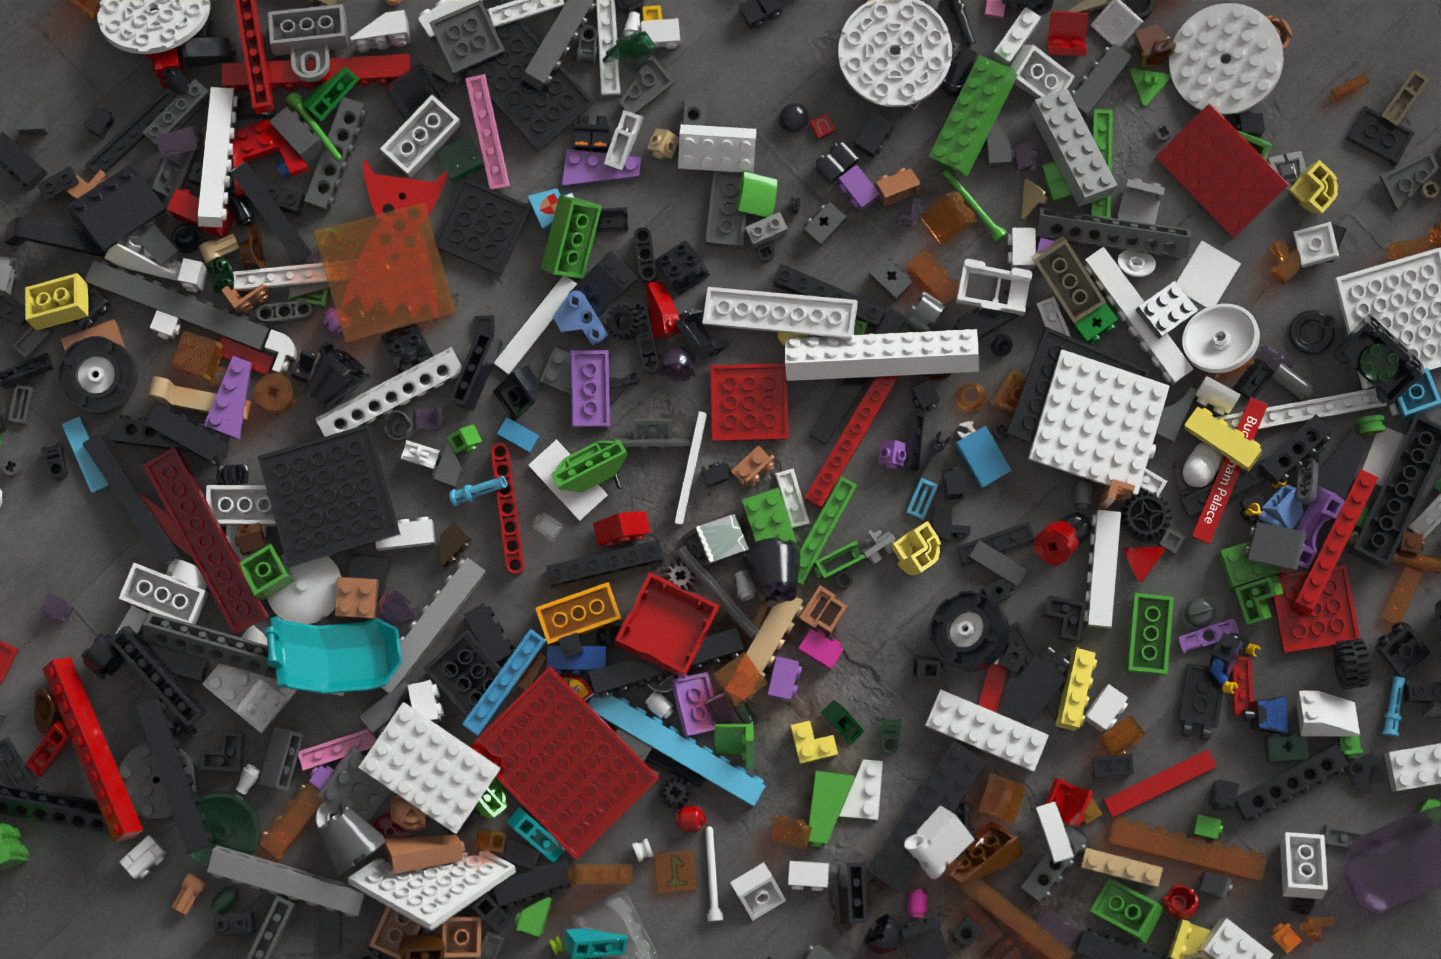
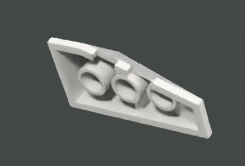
(134, 256)

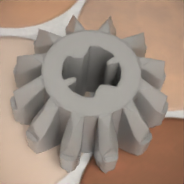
(680, 569)

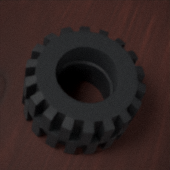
(1352, 663)

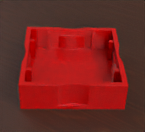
(666, 625)

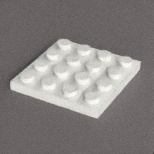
(232, 683)

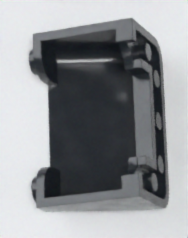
(1372, 332)

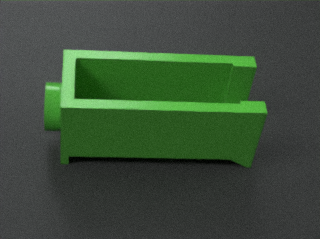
(852, 547)

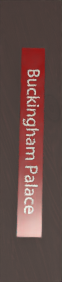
(1227, 475)

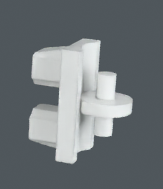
(420, 454)

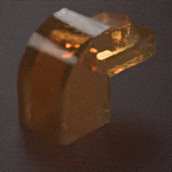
(1288, 264)

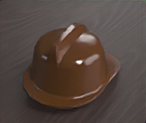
(251, 249)
(44, 710)

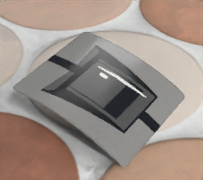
(1288, 166)

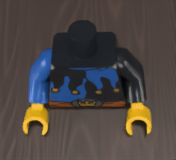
(1226, 656)

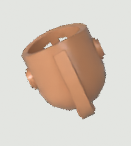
(407, 815)

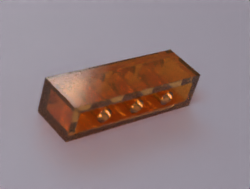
(292, 822)

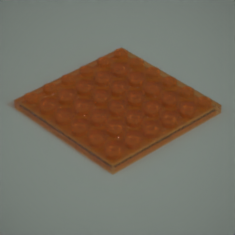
(384, 272)

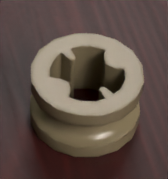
(1424, 191)

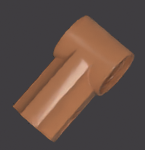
(191, 889)

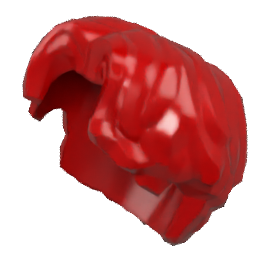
(1181, 902)

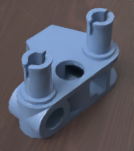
(570, 317)

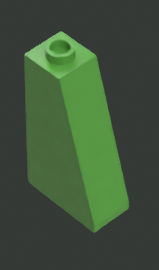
(827, 801)

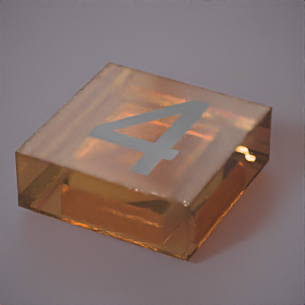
(218, 377)

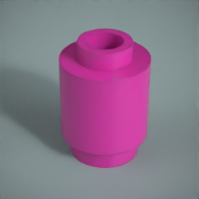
(917, 903)

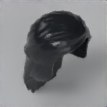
(959, 72)

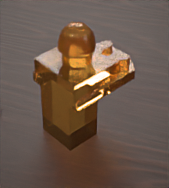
(1314, 925)

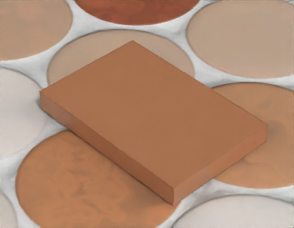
(108, 330)

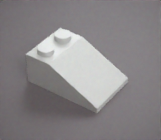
(1039, 73)
(1326, 715)

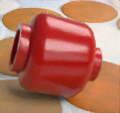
(691, 819)

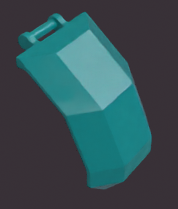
(333, 656)

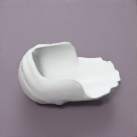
(1202, 465)

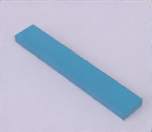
(504, 682)

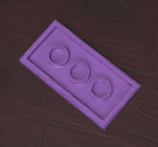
(590, 388)

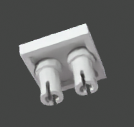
(260, 703)

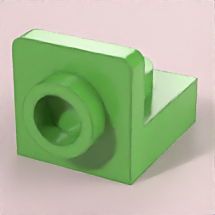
(1350, 746)

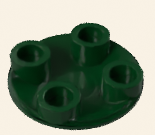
(221, 274)
(1379, 363)

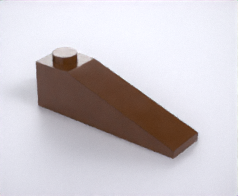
(990, 852)

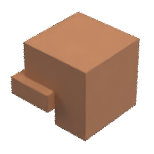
(823, 610)

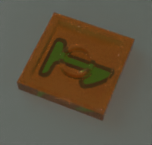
(675, 871)

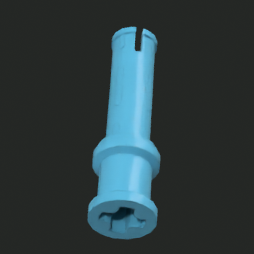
(470, 492)
(1393, 715)

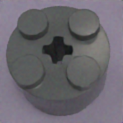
(925, 314)

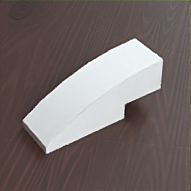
(623, 139)
(1054, 832)

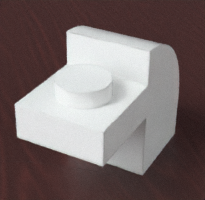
(284, 347)
(187, 573)

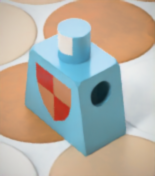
(544, 206)

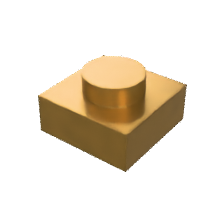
(1092, 812)

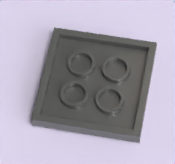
(466, 37)
(353, 787)

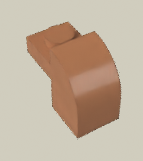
(84, 187)

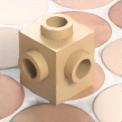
(663, 144)

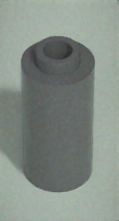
(1292, 382)

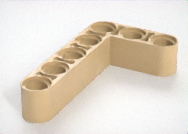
(165, 392)

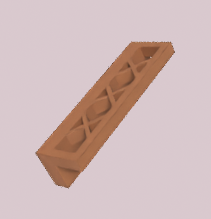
(1116, 491)

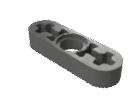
(1304, 496)

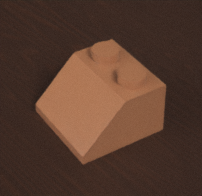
(897, 187)

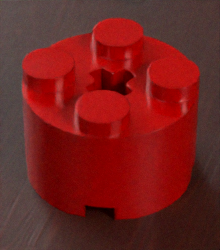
(1056, 542)

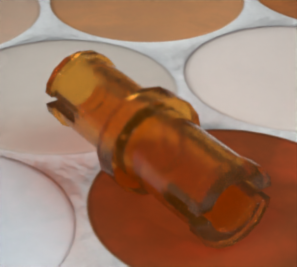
(1349, 86)

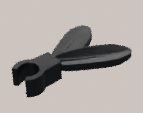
(618, 386)

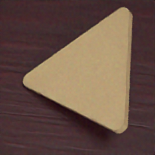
(1031, 197)

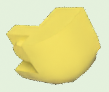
(1315, 188)
(917, 549)

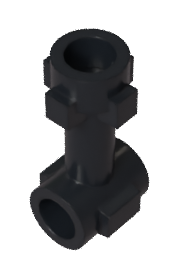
(966, 810)

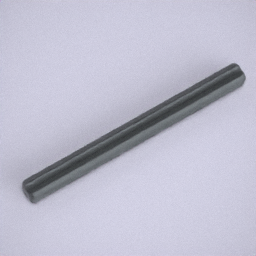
(717, 591)

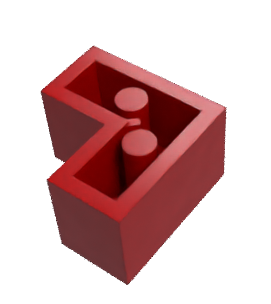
(621, 528)

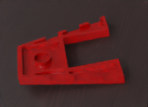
(261, 140)

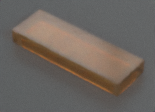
(1401, 595)

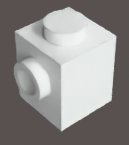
(166, 325)

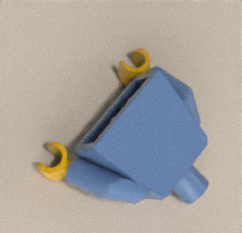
(1282, 509)

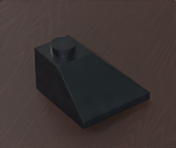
(518, 392)

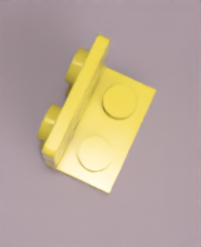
(1187, 940)

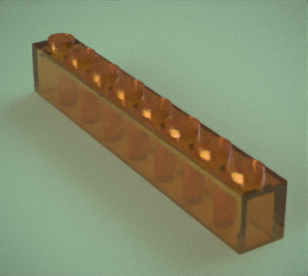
(1185, 849)
(1012, 917)

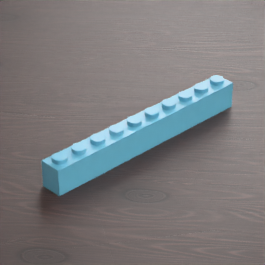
(679, 748)

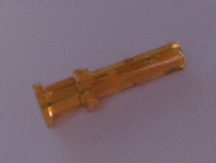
(1423, 562)

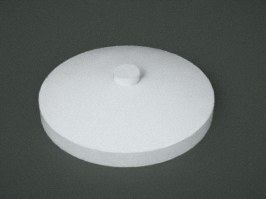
(1221, 338)
(310, 594)

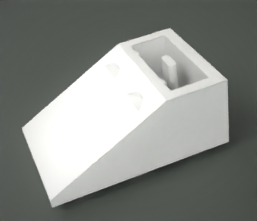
(385, 31)

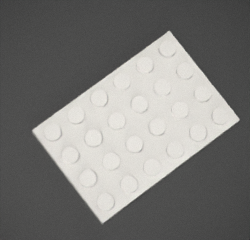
(429, 767)

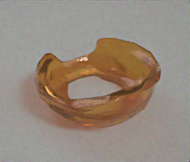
(971, 405)

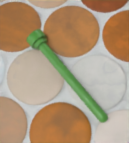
(294, 100)
(997, 232)

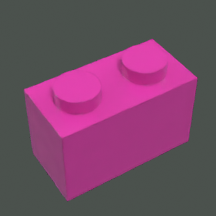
(821, 648)

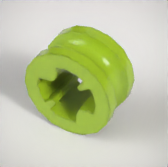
(557, 945)

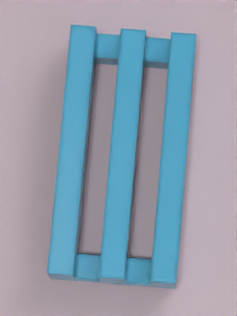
(916, 513)

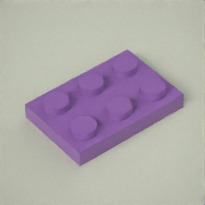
(690, 699)

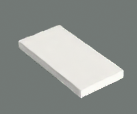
(578, 503)

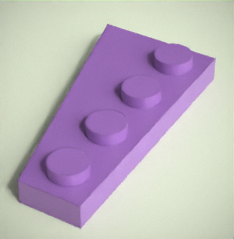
(589, 167)
(229, 404)

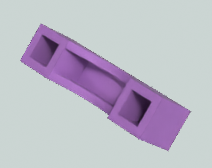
(1324, 507)

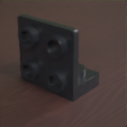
(682, 267)

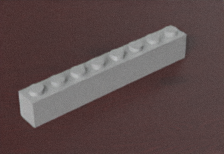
(436, 618)
(286, 880)

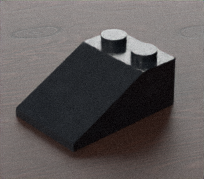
(605, 282)

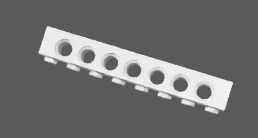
(395, 384)

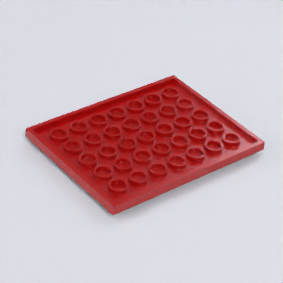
(564, 762)

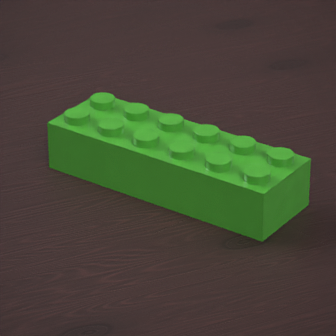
(973, 115)

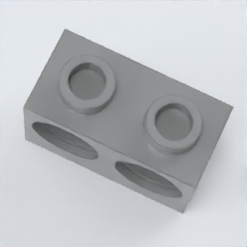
(766, 230)

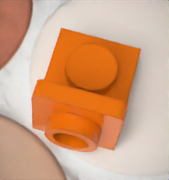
(1285, 937)

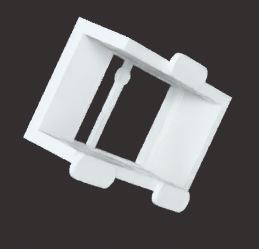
(1018, 291)

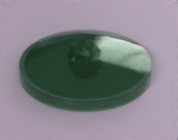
(231, 823)

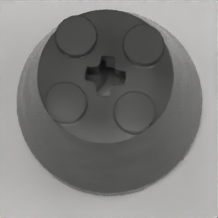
(349, 840)

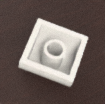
(1217, 395)

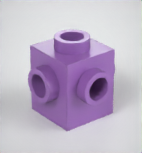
(892, 454)

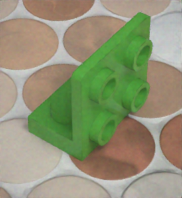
(735, 740)

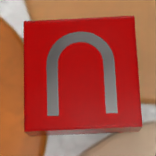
(822, 126)

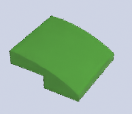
(756, 194)

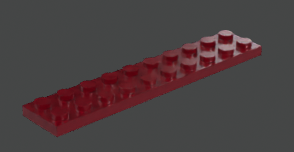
(205, 540)

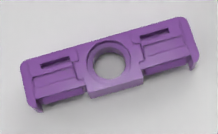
(1195, 639)

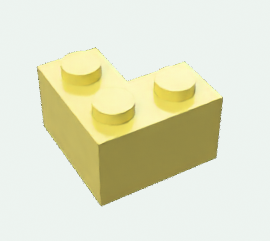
(810, 749)

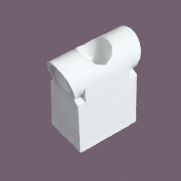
(938, 841)

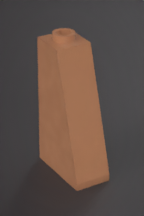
(422, 851)

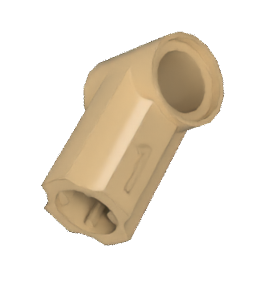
(221, 248)

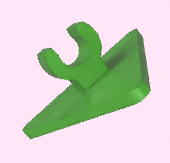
(1148, 83)

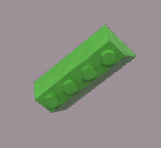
(571, 237)

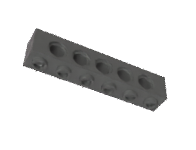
(347, 109)

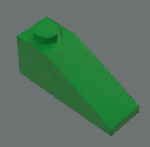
(330, 93)

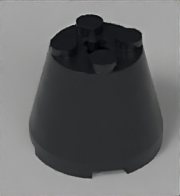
(334, 376)
(773, 569)

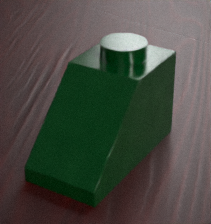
(842, 721)

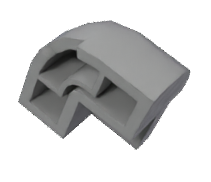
(9, 271)

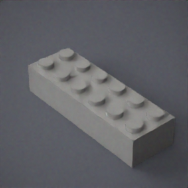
(1072, 147)

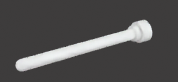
(714, 913)

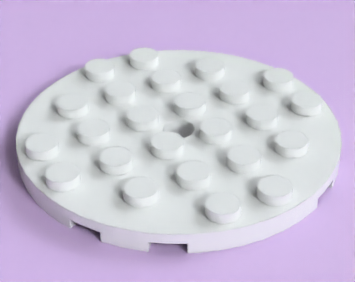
(140, 31)
(1222, 31)
(895, 78)

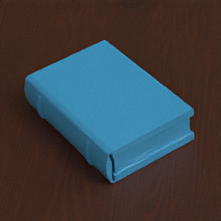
(982, 457)

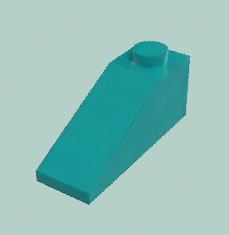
(536, 835)
(593, 943)

